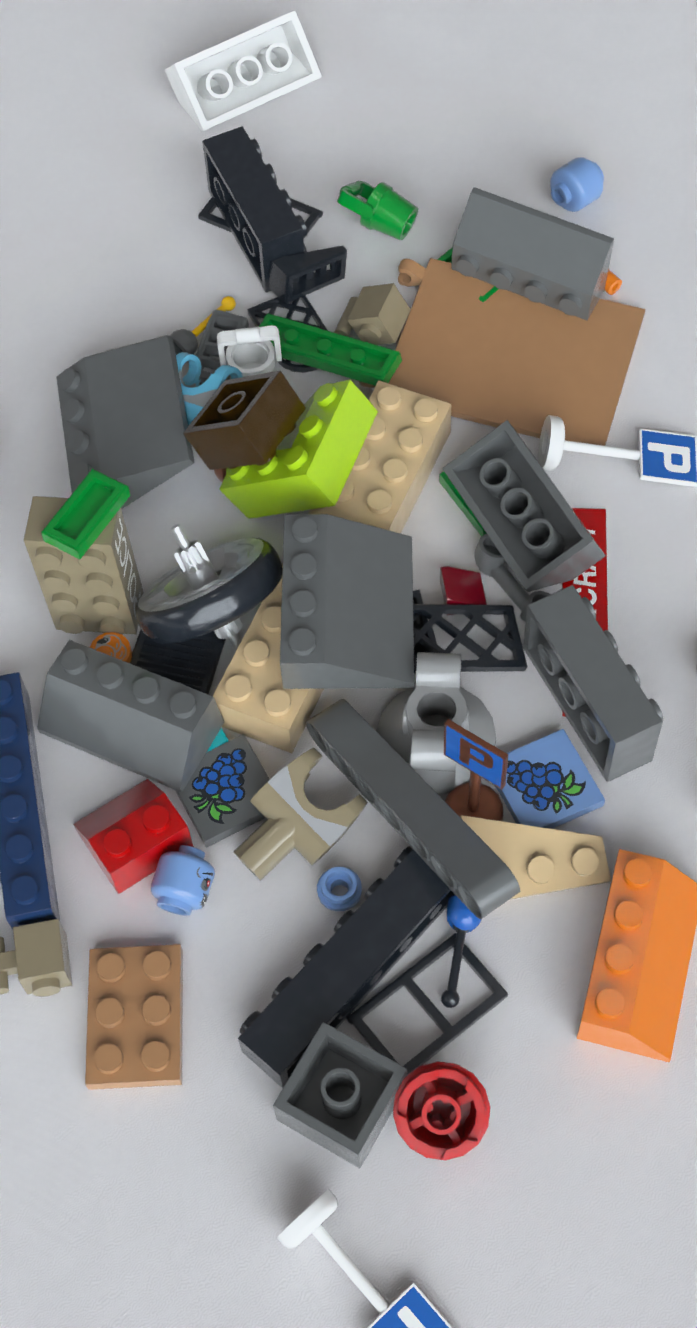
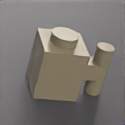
(375, 314)
(38, 959)

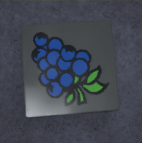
(222, 791)

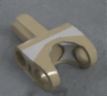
(294, 820)

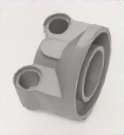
(435, 693)

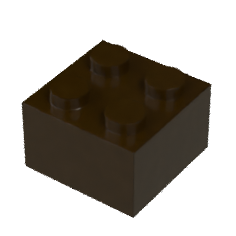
(245, 421)

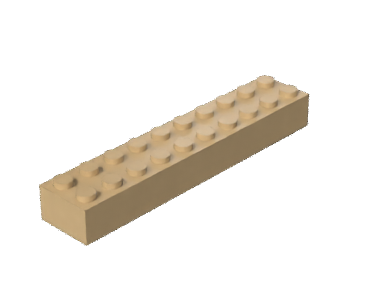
(377, 493)

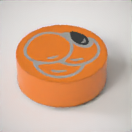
(113, 645)

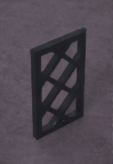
(475, 613)

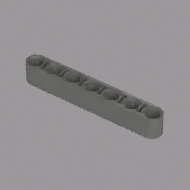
(414, 809)

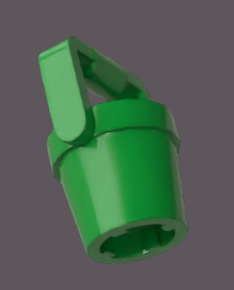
(384, 209)

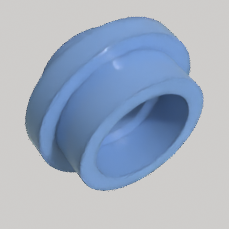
(335, 877)

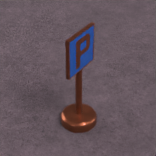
(483, 761)

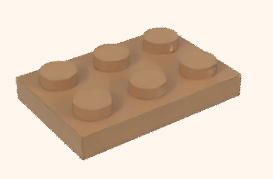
(134, 1017)

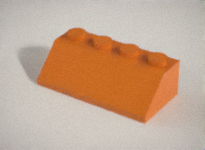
(641, 958)

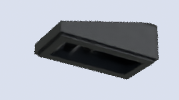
(295, 275)

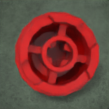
(441, 1110)

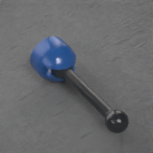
(463, 922)

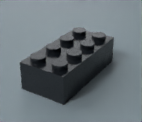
(252, 201)

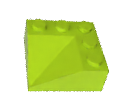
(310, 460)

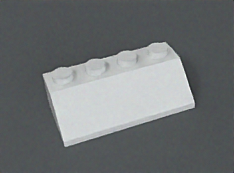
(244, 72)

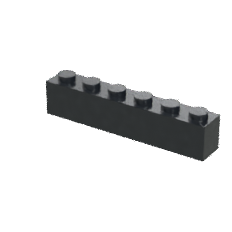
(346, 967)

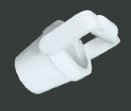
(250, 349)

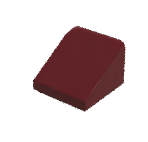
(461, 587)

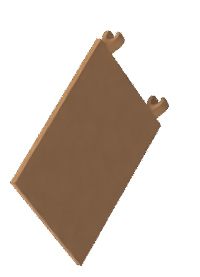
(513, 354)

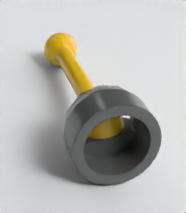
(186, 340)

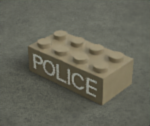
(90, 592)

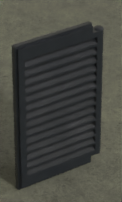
(184, 662)

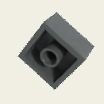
(340, 1094)

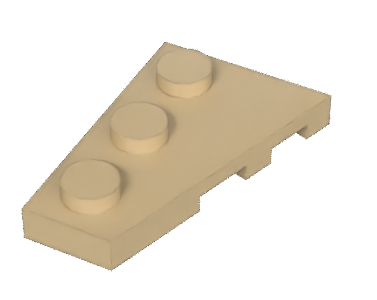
(544, 857)

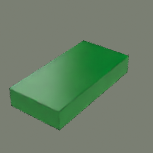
(86, 513)

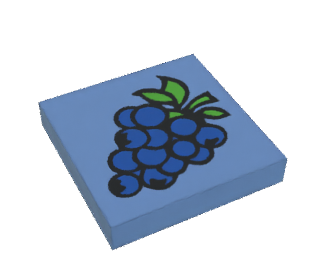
(549, 783)

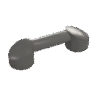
(492, 564)

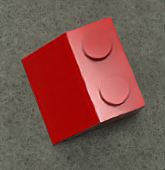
(133, 834)

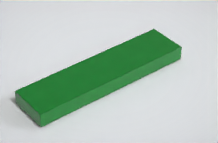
(334, 351)

